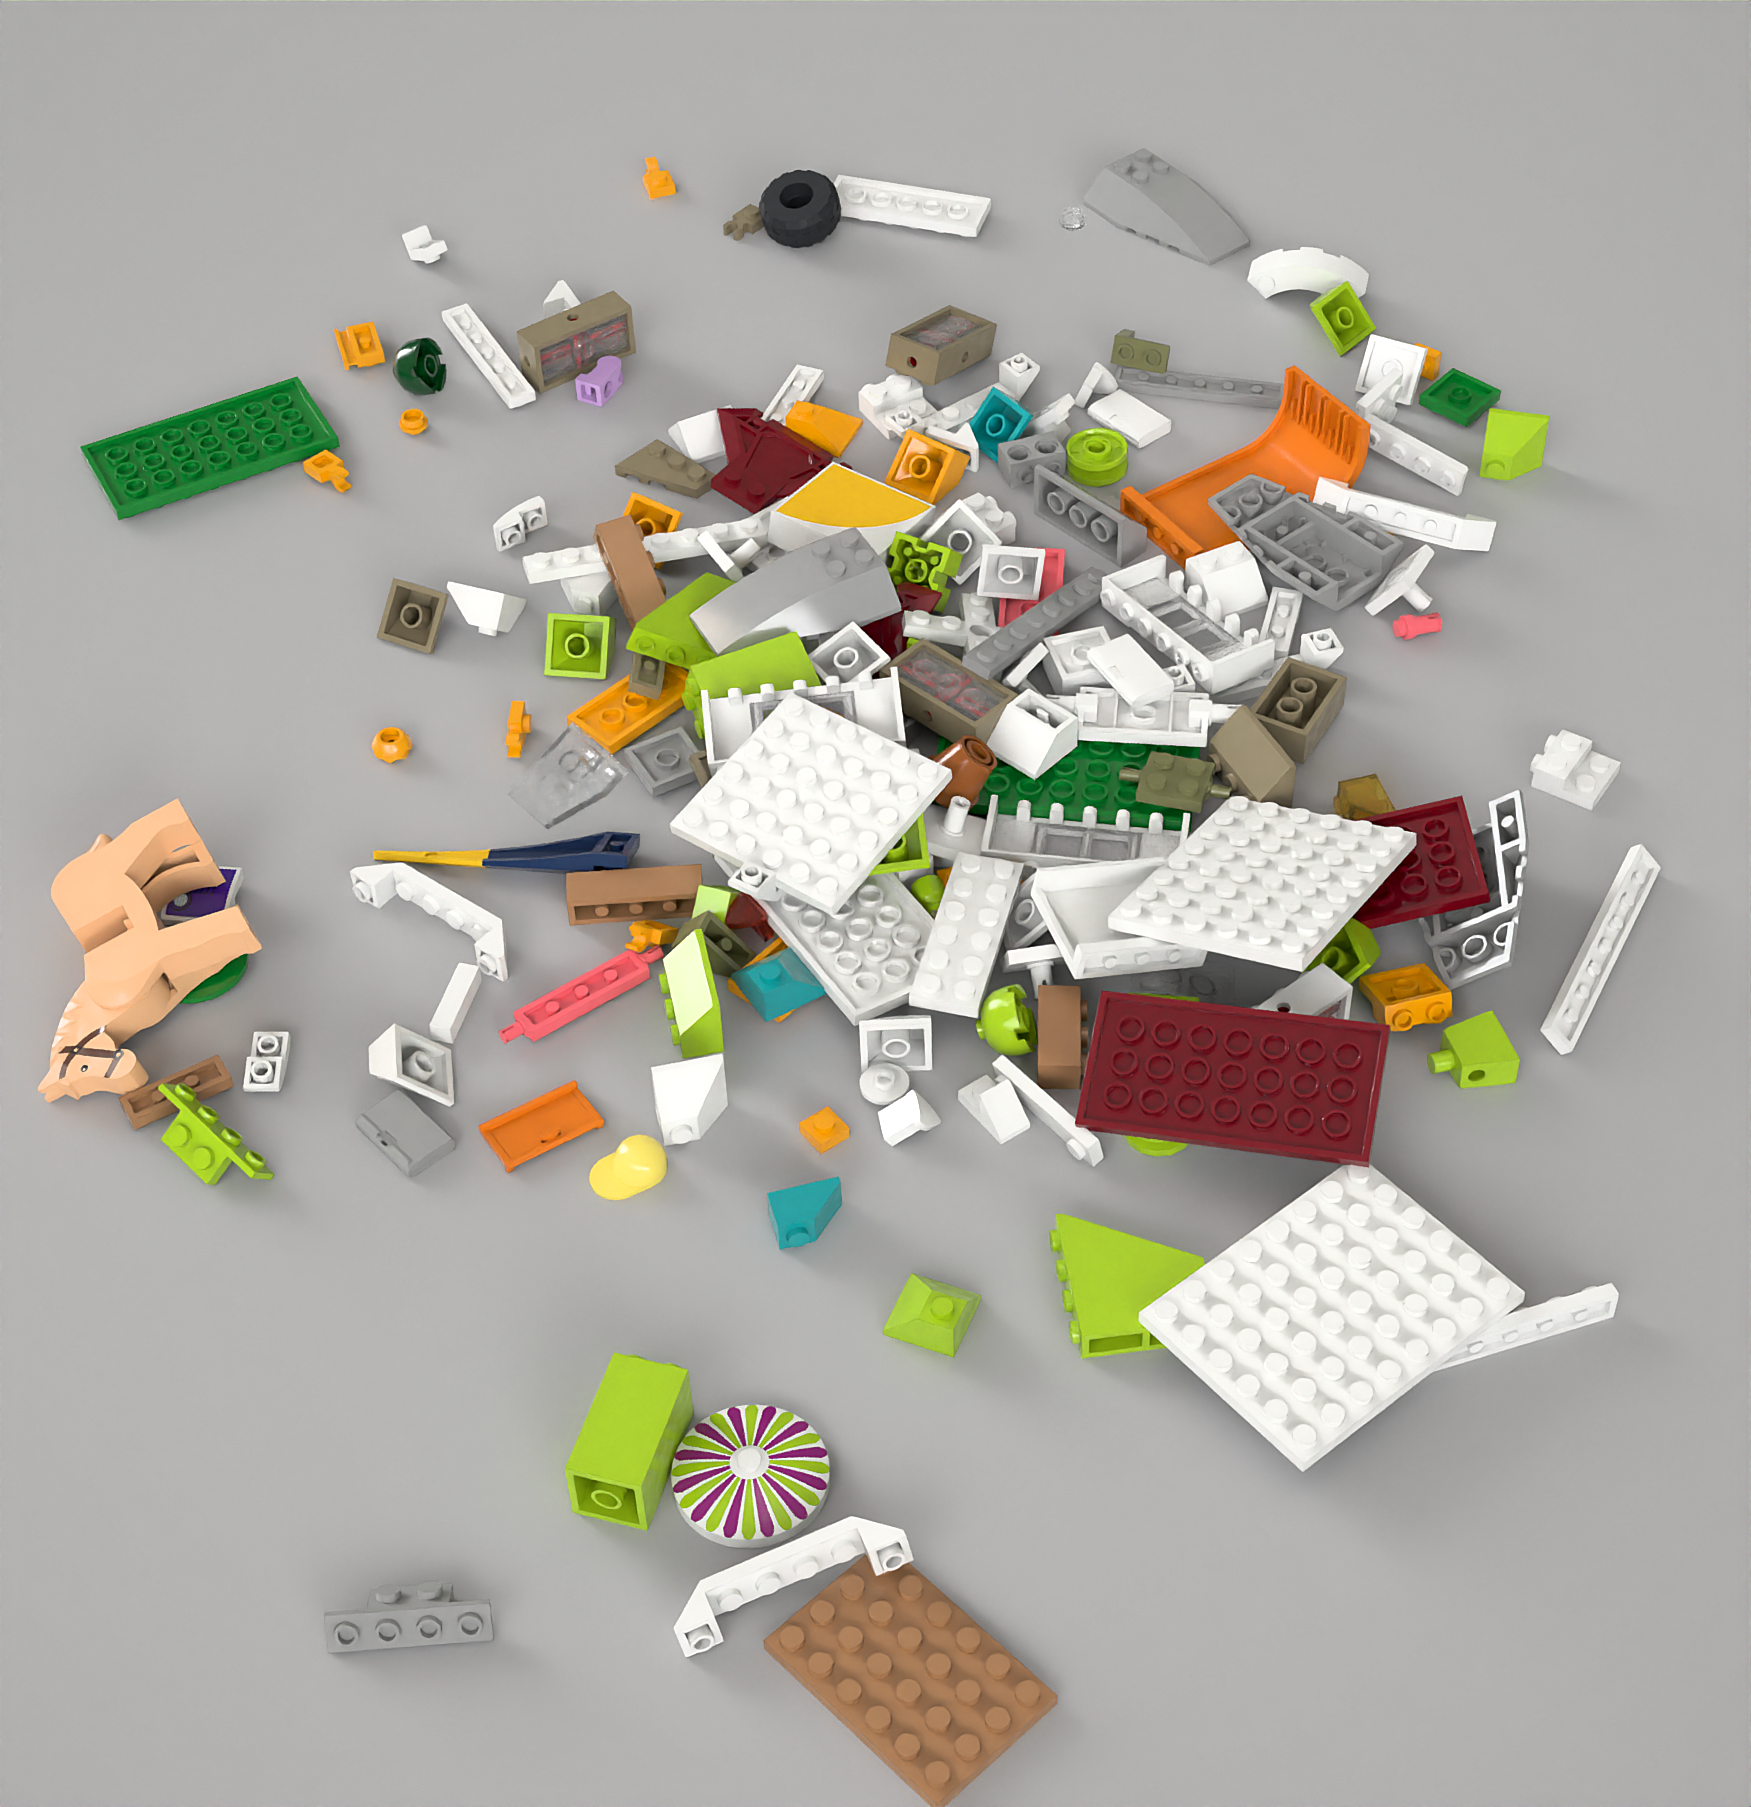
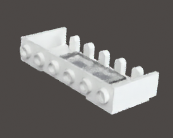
(866, 702)

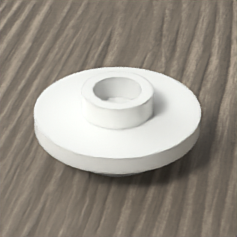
(884, 1083)

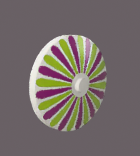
(750, 1476)

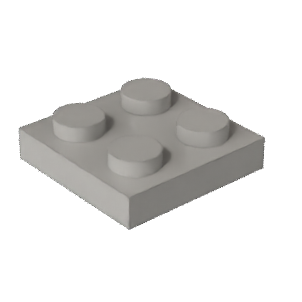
(663, 761)

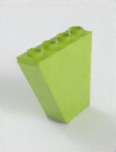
(668, 631)
(1111, 1281)

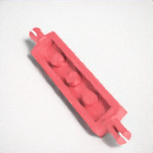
(581, 995)

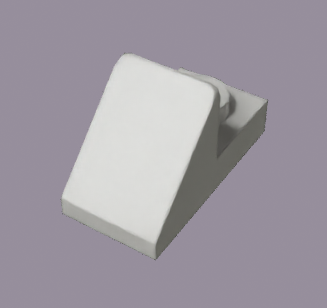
(559, 300)
(1052, 418)
(962, 441)
(995, 1107)

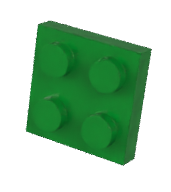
(1459, 397)

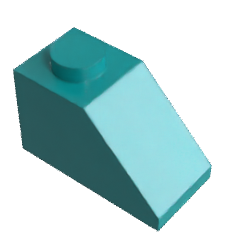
(803, 1211)

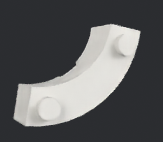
(1305, 270)

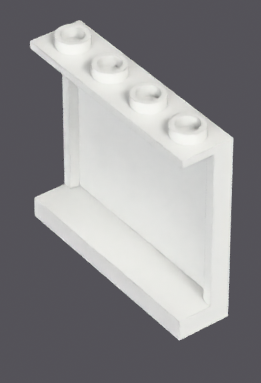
(1076, 911)

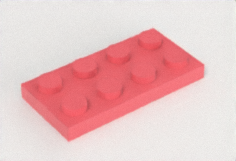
(1050, 582)

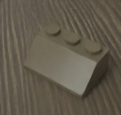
(1252, 760)

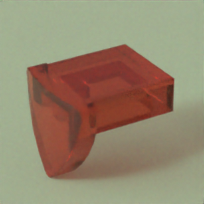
(746, 913)

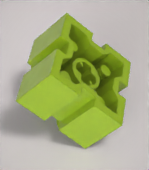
(923, 565)

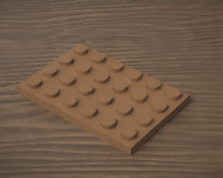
(911, 1677)

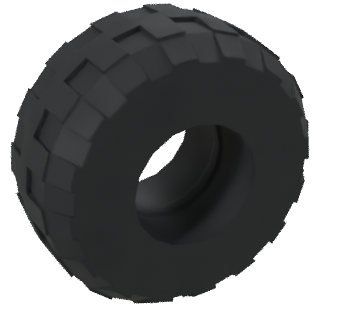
(800, 208)

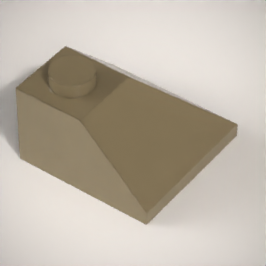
(413, 615)

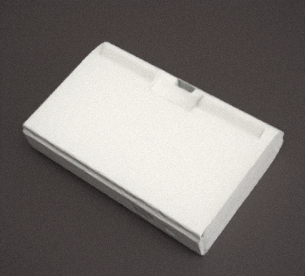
(1130, 418)
(1131, 671)

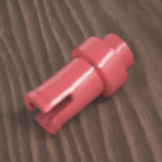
(1409, 626)

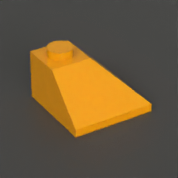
(823, 426)
(926, 468)
(652, 516)

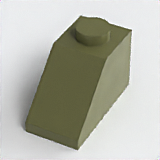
(724, 948)

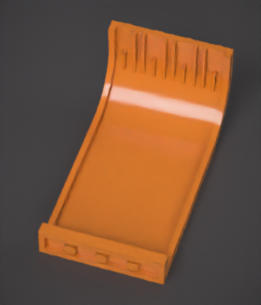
(1306, 440)

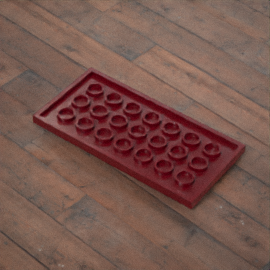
(1234, 1078)

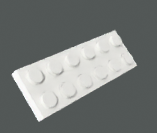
(912, 206)
(966, 935)

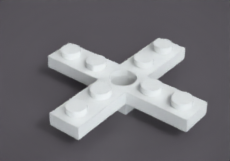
(975, 625)

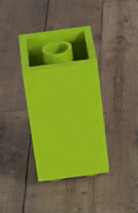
(769, 662)
(629, 1441)

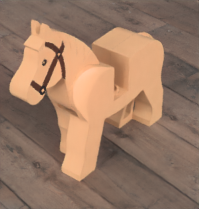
(132, 960)

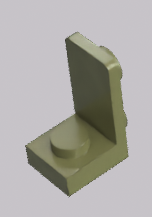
(1139, 353)

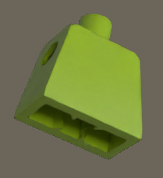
(1476, 1053)

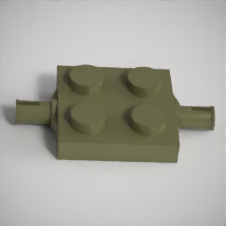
(1175, 782)

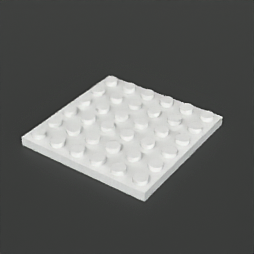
(812, 802)

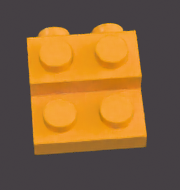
(1407, 997)

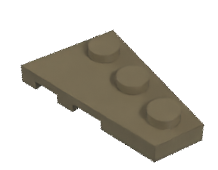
(668, 467)

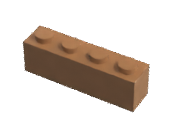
(630, 567)
(632, 894)

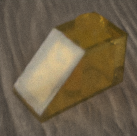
(1361, 798)

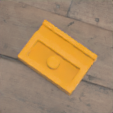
(359, 345)

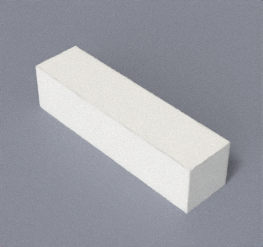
(455, 1003)

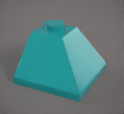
(999, 421)
(778, 984)

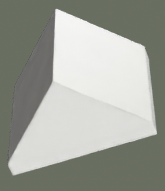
(699, 436)

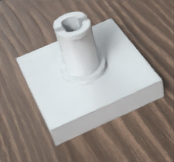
(1383, 356)
(734, 563)
(1402, 582)
(1016, 676)
(953, 829)
(1037, 959)

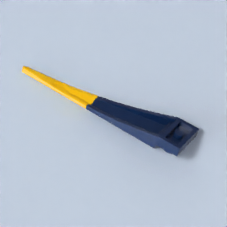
(573, 855)

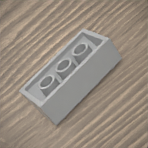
(1087, 518)

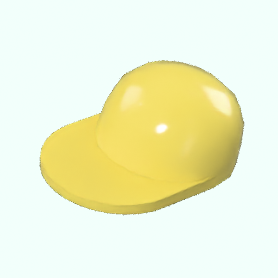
(633, 1168)

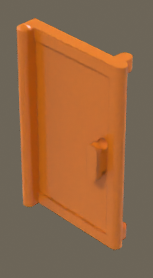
(540, 1125)

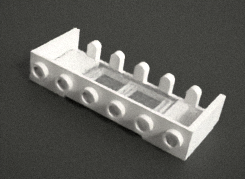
(1183, 627)
(1065, 843)

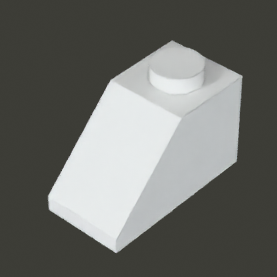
(590, 593)

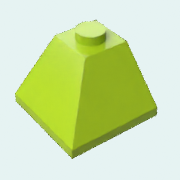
(1342, 317)
(1513, 443)
(579, 645)
(1349, 951)
(932, 1315)

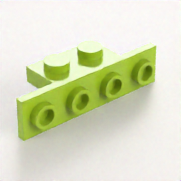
(205, 1142)

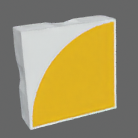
(844, 500)

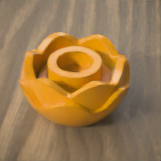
(391, 744)

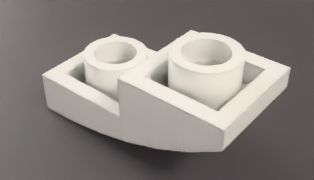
(522, 519)
(267, 1062)

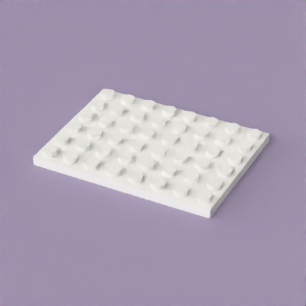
(1264, 882)
(1330, 1311)

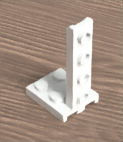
(1379, 410)

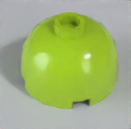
(1007, 1022)

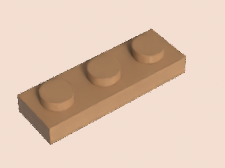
(150, 1104)

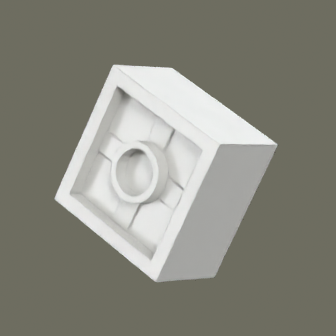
(1067, 661)

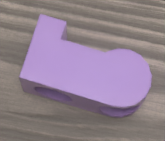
(601, 382)

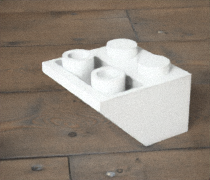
(1033, 734)

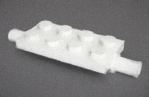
(1172, 720)

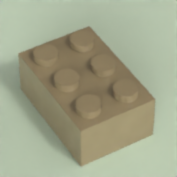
(1300, 706)

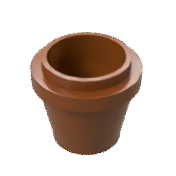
(970, 766)

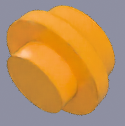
(413, 421)

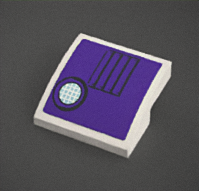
(204, 900)

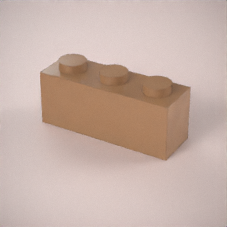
(1061, 1037)

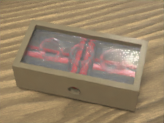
(575, 340)
(940, 345)
(946, 694)

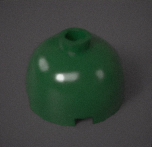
(419, 367)

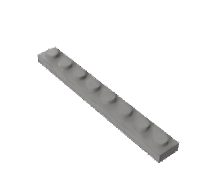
(1035, 624)

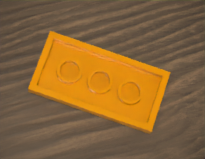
(622, 716)

